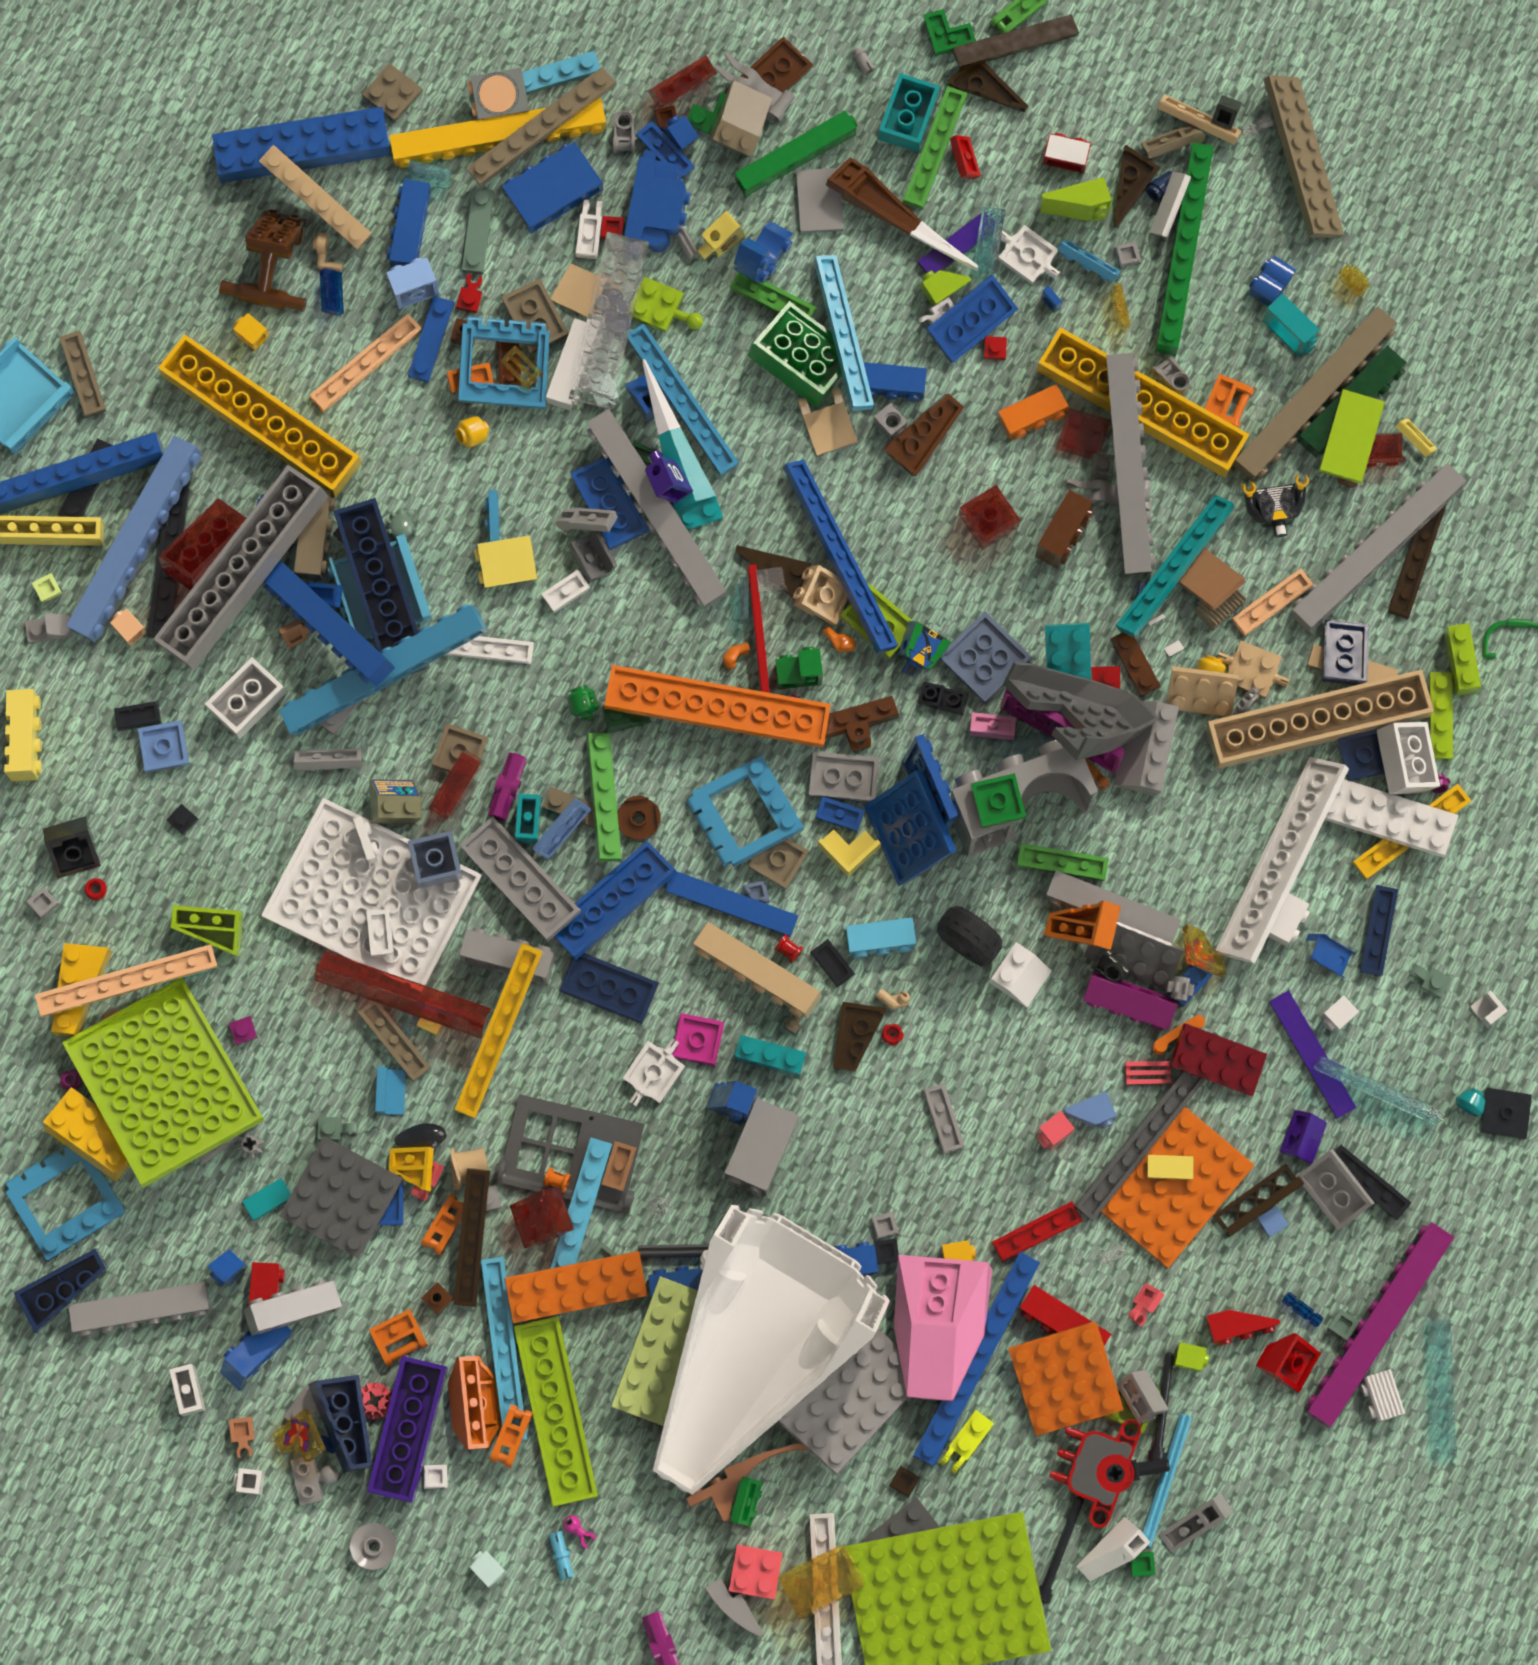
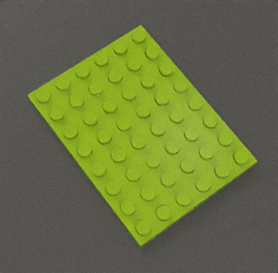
(162, 1082)
(950, 1595)

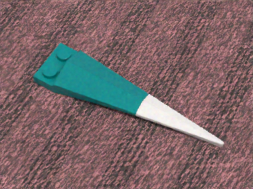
(700, 505)

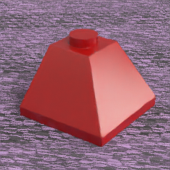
(1289, 1361)

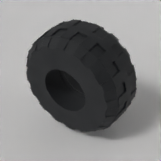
(969, 935)

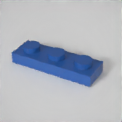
(666, 150)

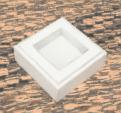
(435, 1476)

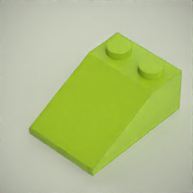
(1080, 201)

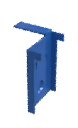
(1330, 953)

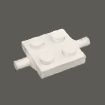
(1028, 255)
(654, 1072)

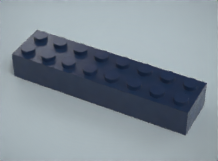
(376, 574)

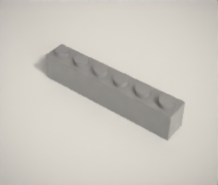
(1074, 893)
(139, 1308)

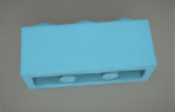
(881, 937)

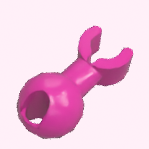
(575, 1527)

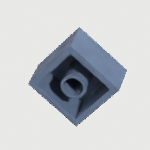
(435, 859)

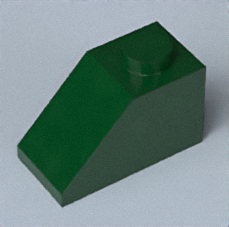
(620, 721)

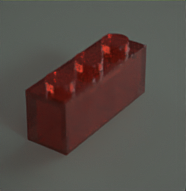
(682, 81)
(456, 784)

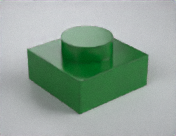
(1143, 1565)

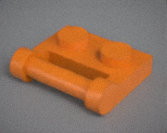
(1222, 395)
(394, 1331)

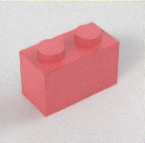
(1054, 1131)

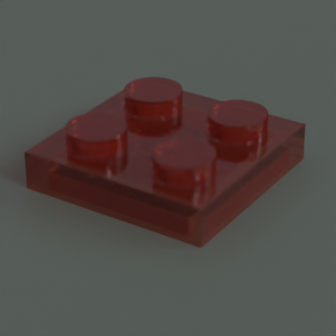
(1083, 433)

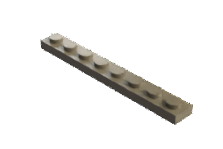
(541, 126)

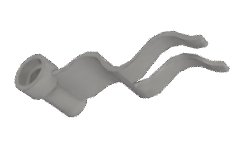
(779, 102)
(1108, 491)

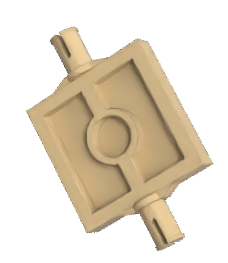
(1254, 668)

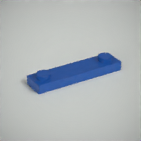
(431, 339)

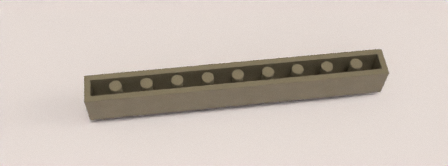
(1315, 394)

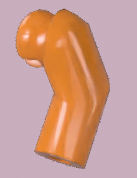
(733, 653)

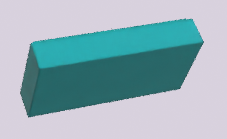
(267, 1199)

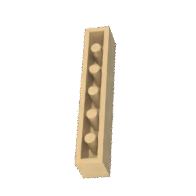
(315, 197)
(757, 970)

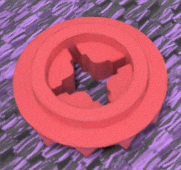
(378, 1390)

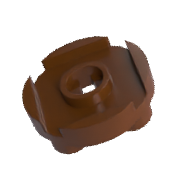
(646, 808)

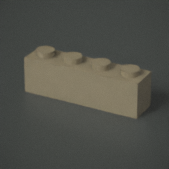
(313, 543)

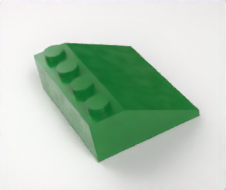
(798, 354)

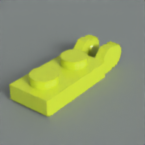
(968, 1439)

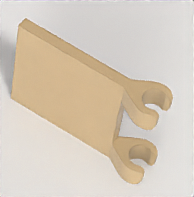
(575, 290)
(829, 426)

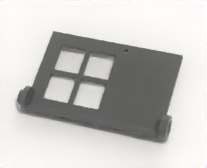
(598, 1127)

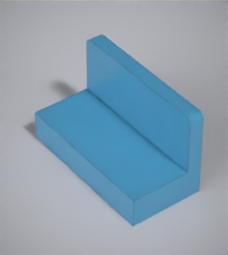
(390, 1091)

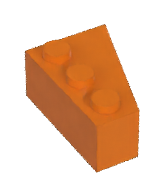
(1087, 925)

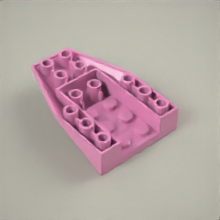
(939, 1322)

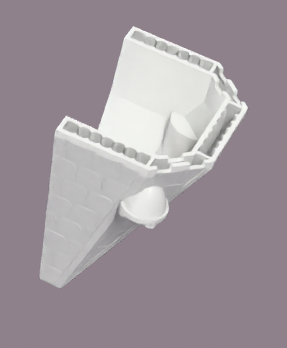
(762, 1334)

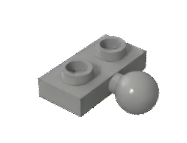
(308, 1480)

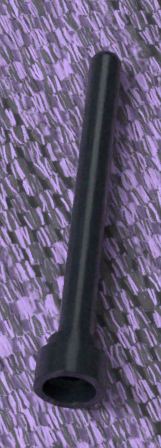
(1157, 1449)
(1045, 1588)

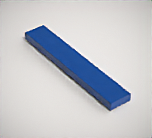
(732, 903)

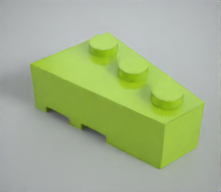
(214, 926)

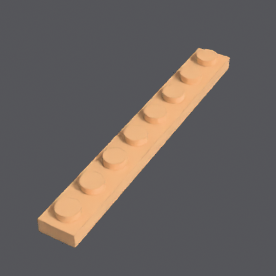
(126, 981)

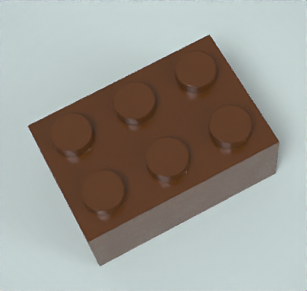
(1064, 529)

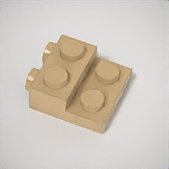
(821, 594)

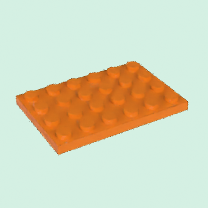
(1170, 1212)

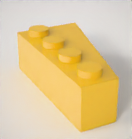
(77, 965)

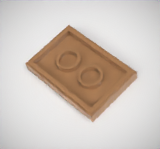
(1211, 580)

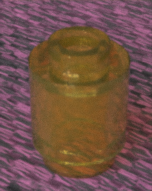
(1354, 279)

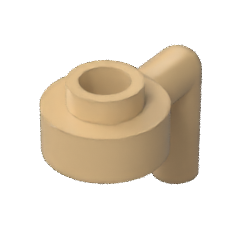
(321, 245)

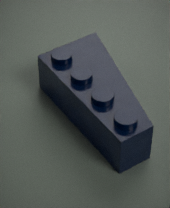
(55, 1291)
(344, 1418)

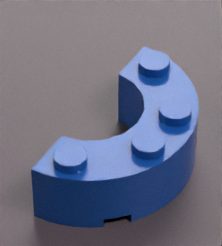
(759, 258)

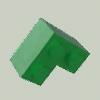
(800, 670)

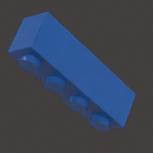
(410, 222)

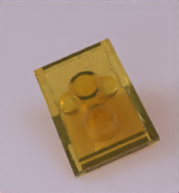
(821, 1581)

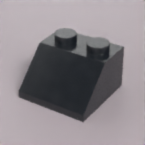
(71, 847)

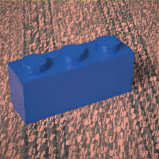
(896, 381)

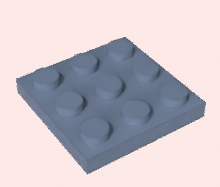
(983, 656)

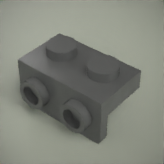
(593, 556)

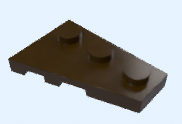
(855, 1033)

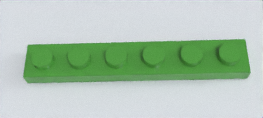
(935, 147)
(603, 797)

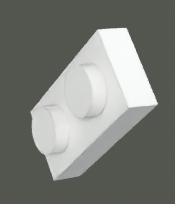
(565, 591)
(364, 829)
(380, 933)

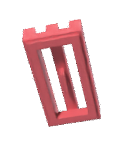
(1168, 1081)

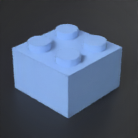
(412, 282)

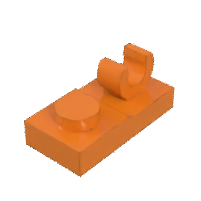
(479, 373)

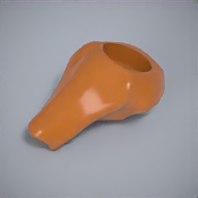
(841, 642)

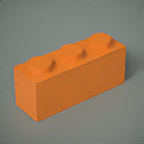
(1033, 412)

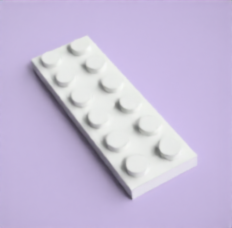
(1393, 818)

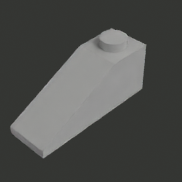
(1196, 1523)

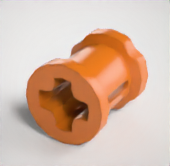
(557, 1179)

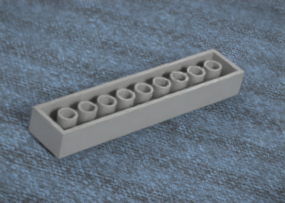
(241, 567)

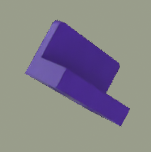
(1303, 1136)

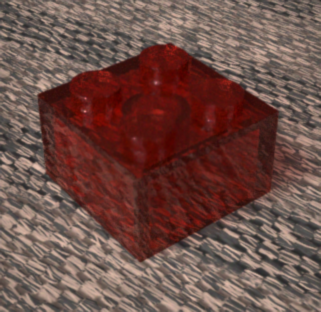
(989, 517)
(541, 1217)

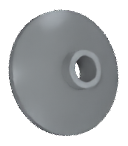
(364, 1537)

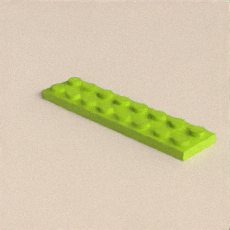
(555, 1411)

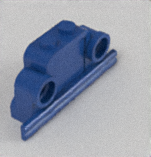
(657, 202)

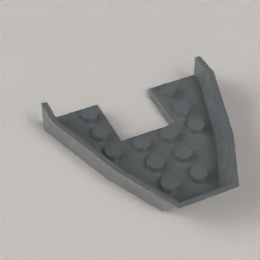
(1100, 713)

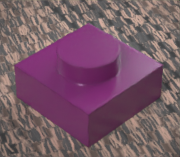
(243, 1030)

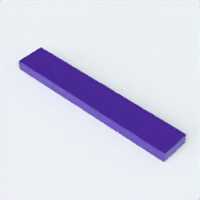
(1310, 1051)

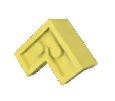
(848, 857)

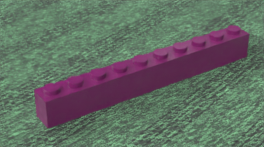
(1379, 1325)

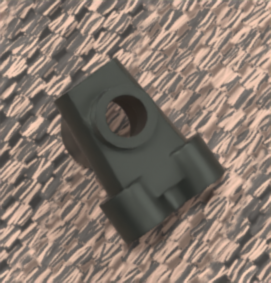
(1107, 963)

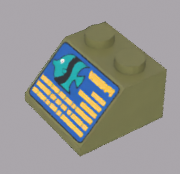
(394, 802)

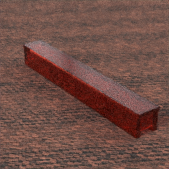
(402, 994)

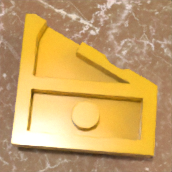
(413, 1165)

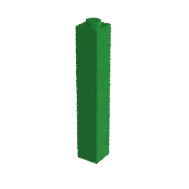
(796, 153)

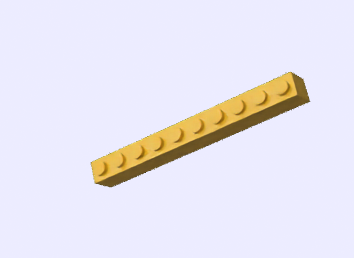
(484, 134)

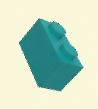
(528, 818)

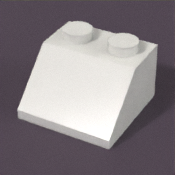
(1020, 975)

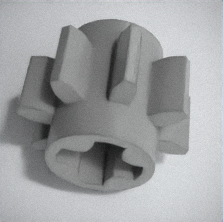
(1180, 988)
(256, 1148)

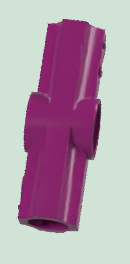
(507, 786)
(660, 1641)

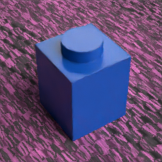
(680, 131)

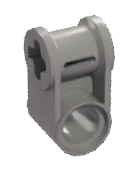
(623, 135)
(1169, 373)

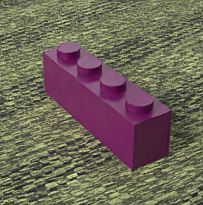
(1131, 1001)

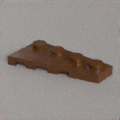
(922, 436)

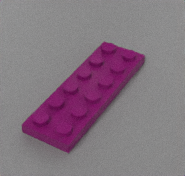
(1047, 721)

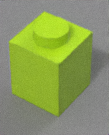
(1191, 1357)

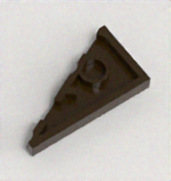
(985, 83)
(1134, 179)
(791, 567)

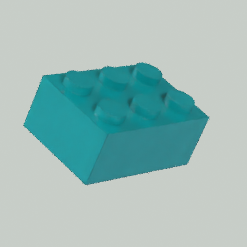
(909, 112)

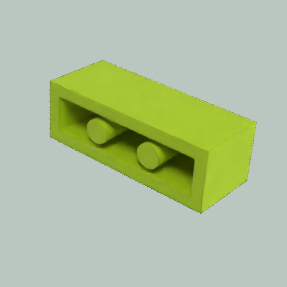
(1462, 659)

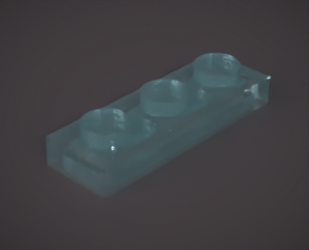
(989, 239)

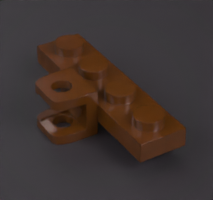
(857, 720)

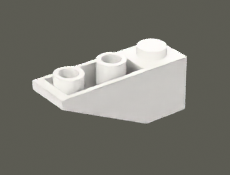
(1115, 1549)

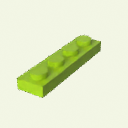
(1442, 718)

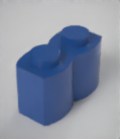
(1272, 281)

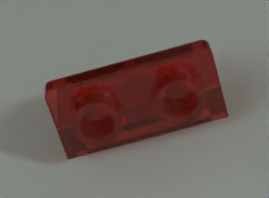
(1386, 449)

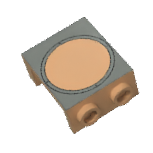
(498, 93)

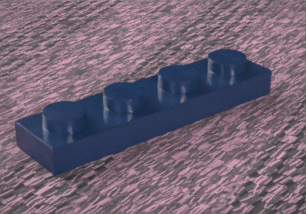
(1378, 930)

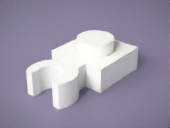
(937, 310)

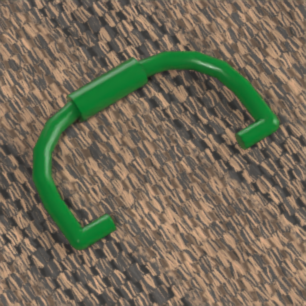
(1519, 623)

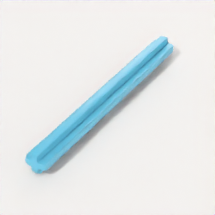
(1166, 1478)

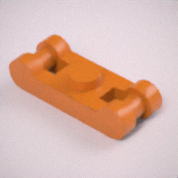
(1162, 1043)
(444, 1224)
(511, 1436)

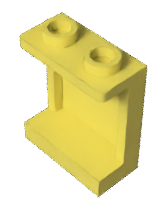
(506, 561)

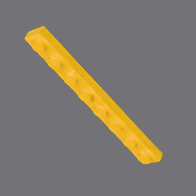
(498, 1030)

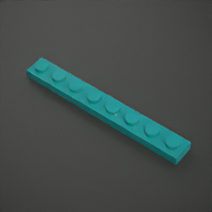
(1175, 566)

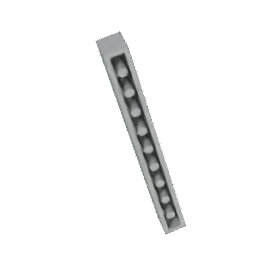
(1129, 464)
(659, 511)
(1378, 548)

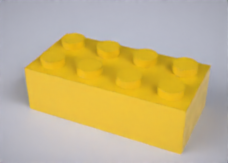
(84, 1130)

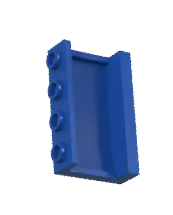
(552, 187)

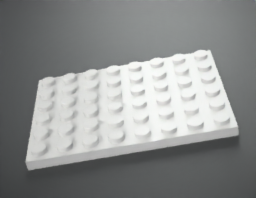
(333, 887)

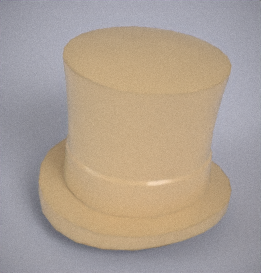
(462, 1160)

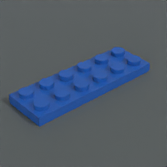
(615, 898)

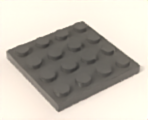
(341, 1197)

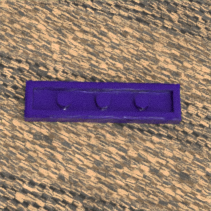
(962, 240)

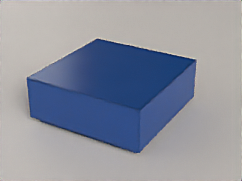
(1051, 299)

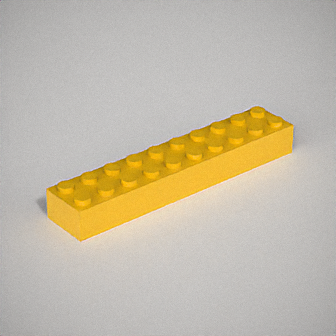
(1164, 412)
(259, 415)

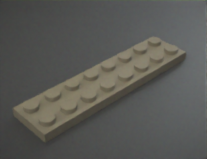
(1303, 156)

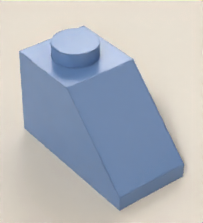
(1093, 1111)

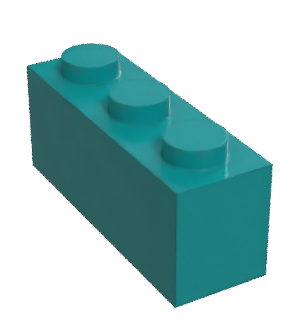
(770, 1056)

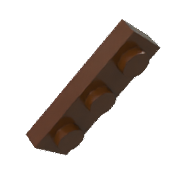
(1135, 663)

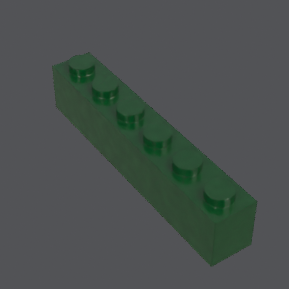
(1370, 382)

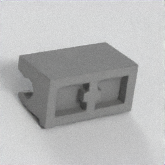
(1142, 1396)

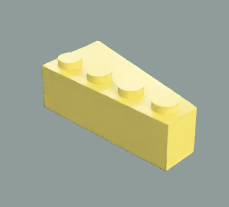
(22, 735)

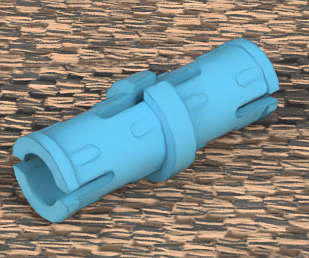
(561, 1555)

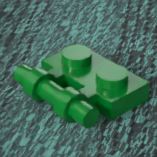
(744, 1509)

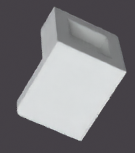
(1488, 1009)

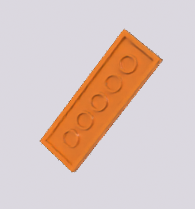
(575, 1286)

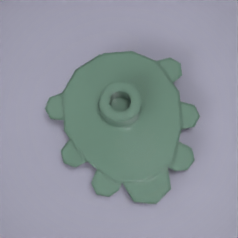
(401, 523)

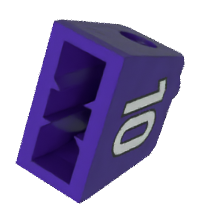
(667, 478)

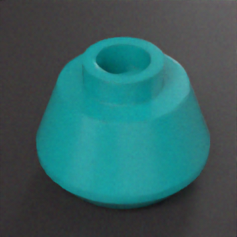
(1471, 1102)

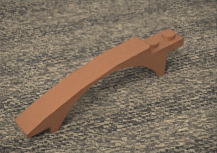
(724, 1490)

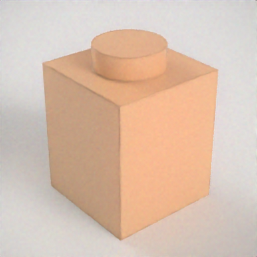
(128, 626)

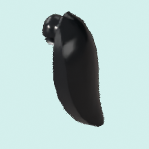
(421, 1136)

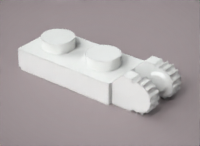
(589, 232)

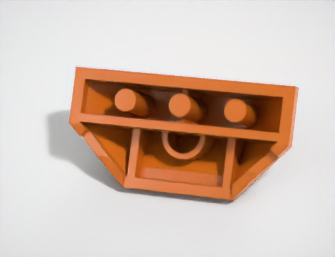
(473, 1402)

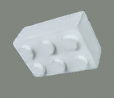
(245, 698)
(1408, 758)

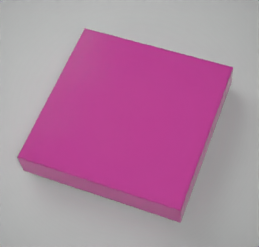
(698, 1039)

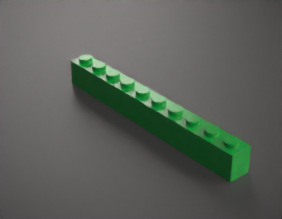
(1184, 250)

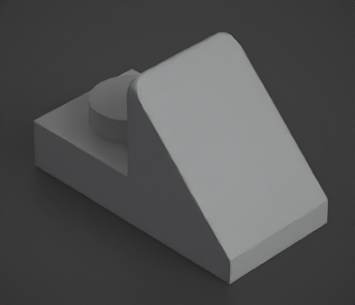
(48, 628)

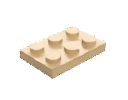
(1202, 691)

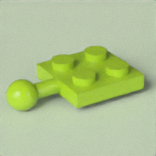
(659, 304)

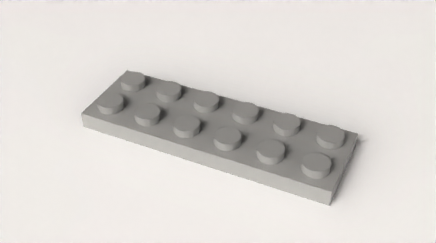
(520, 878)

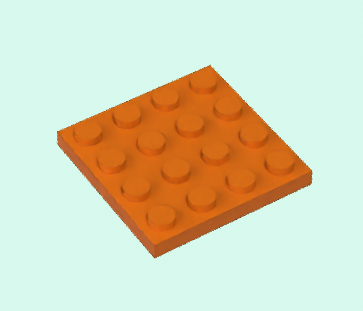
(1066, 1378)

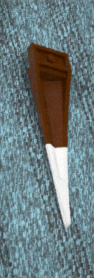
(868, 193)

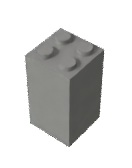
(761, 1148)

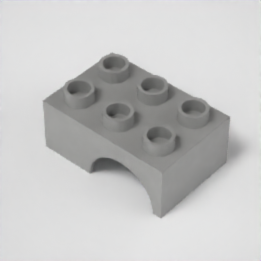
(1049, 772)

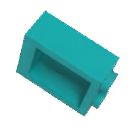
(1291, 325)

